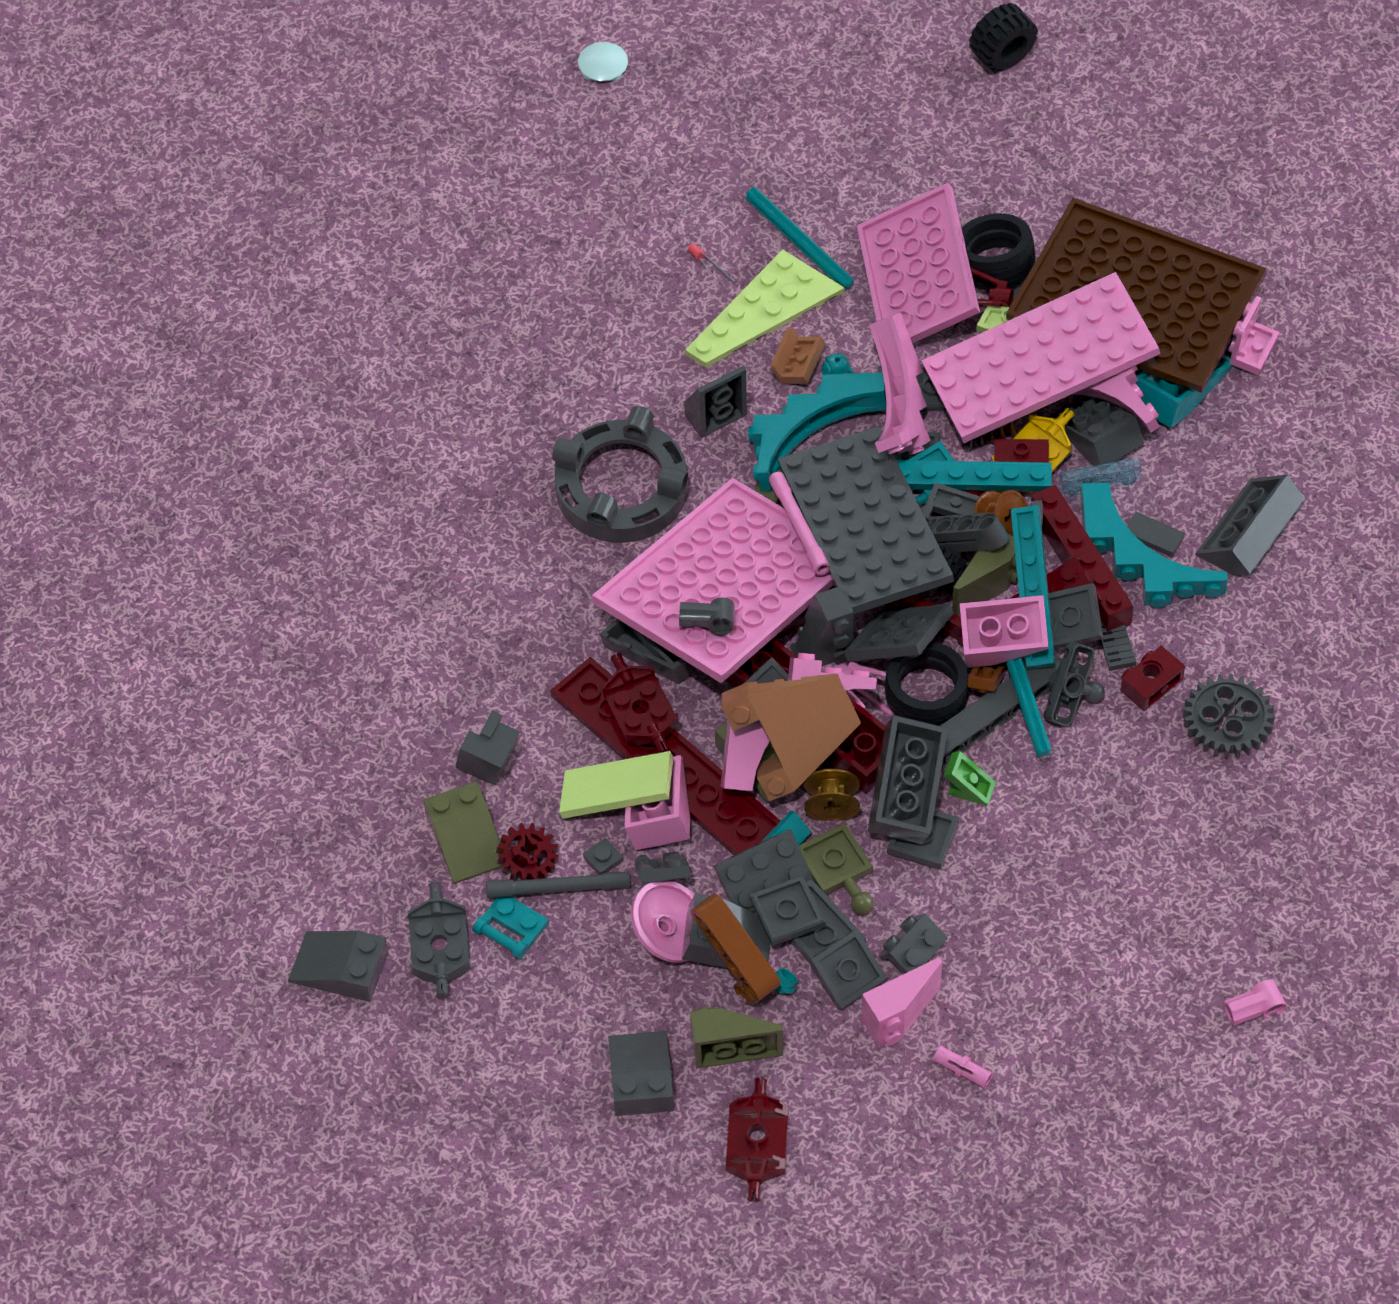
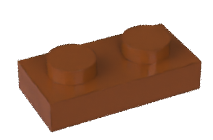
(986, 677)

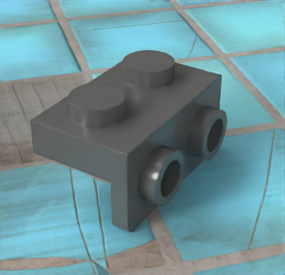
(914, 943)

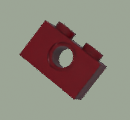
(1146, 691)

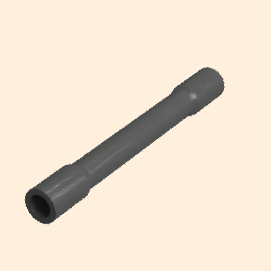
(510, 887)

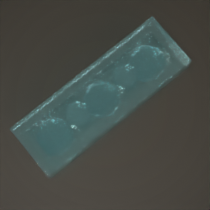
(1119, 472)

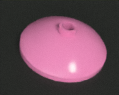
(663, 906)

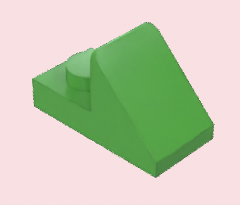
(968, 780)

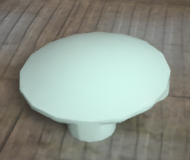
(602, 62)

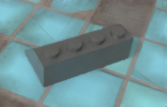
(1251, 524)

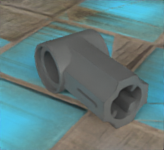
(716, 616)

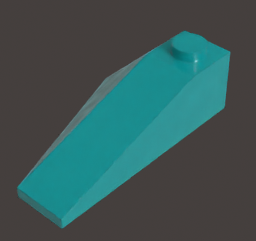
(1173, 400)

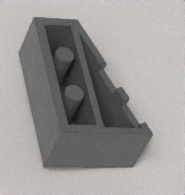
(827, 628)
(644, 651)

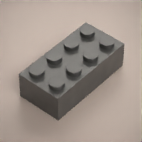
(907, 779)

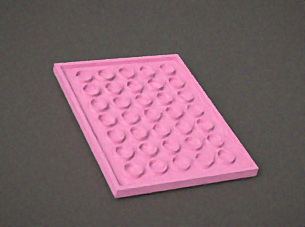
(725, 548)

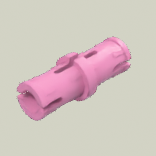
(947, 1058)

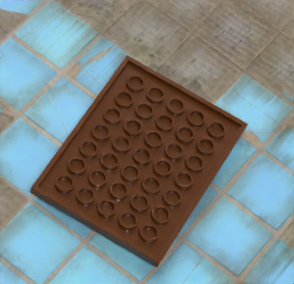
(1179, 287)

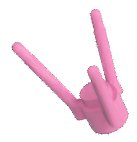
(848, 670)

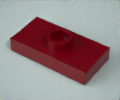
(1021, 450)

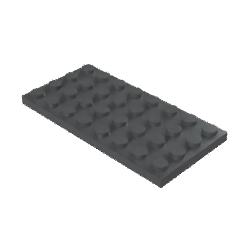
(865, 520)

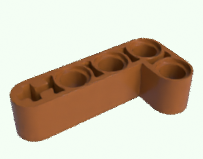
(736, 949)

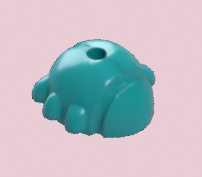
(830, 365)

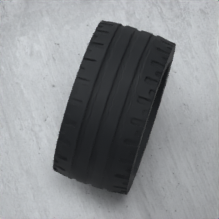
(999, 231)
(937, 712)

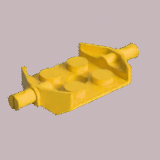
(1051, 429)

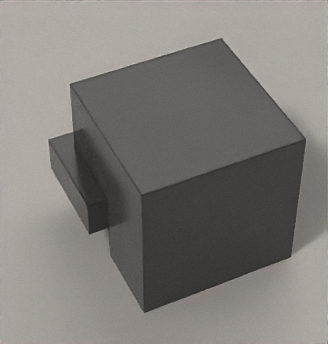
(489, 752)

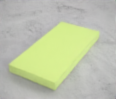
(616, 784)

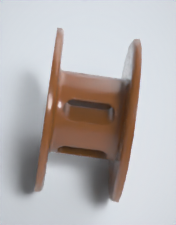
(1000, 505)

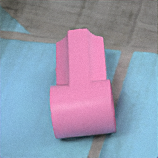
(1261, 1000)

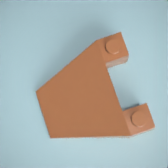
(802, 721)

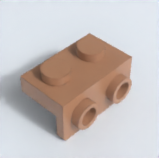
(796, 357)

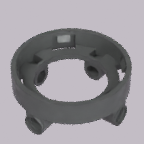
(601, 516)

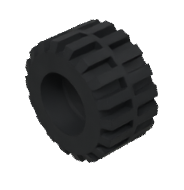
(1003, 37)

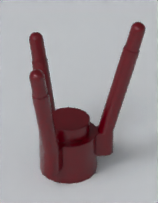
(1000, 296)

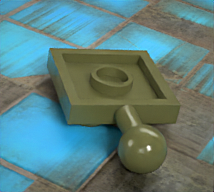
(838, 862)

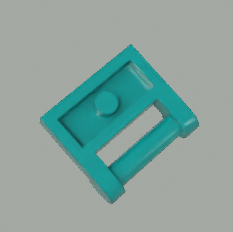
(515, 918)

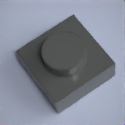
(603, 857)

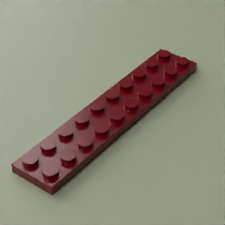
(726, 814)

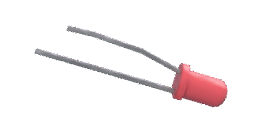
(699, 254)

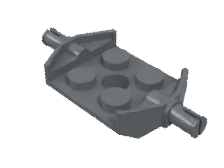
(433, 921)

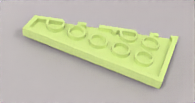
(768, 302)

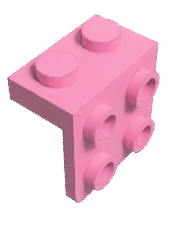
(1252, 341)

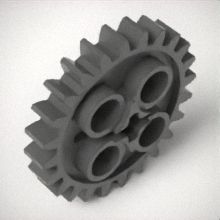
(1250, 727)

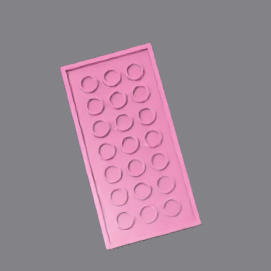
(1040, 357)

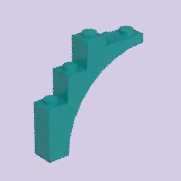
(806, 413)
(1134, 560)

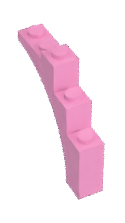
(900, 366)
(1124, 392)
(747, 744)

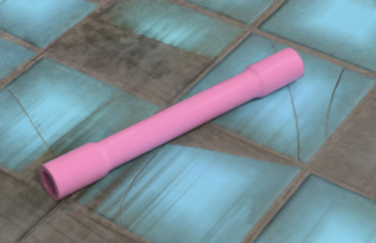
(814, 552)

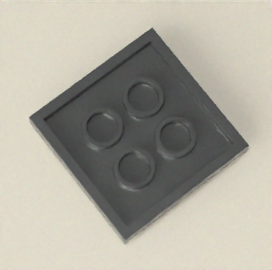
(898, 633)

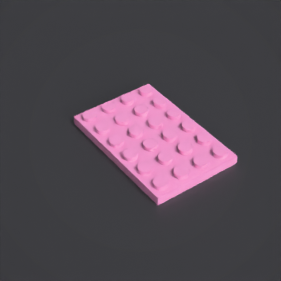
(919, 264)

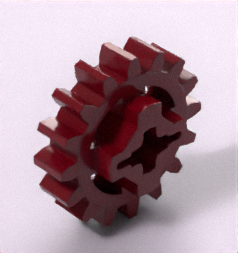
(535, 845)

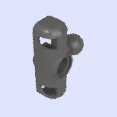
(1070, 694)

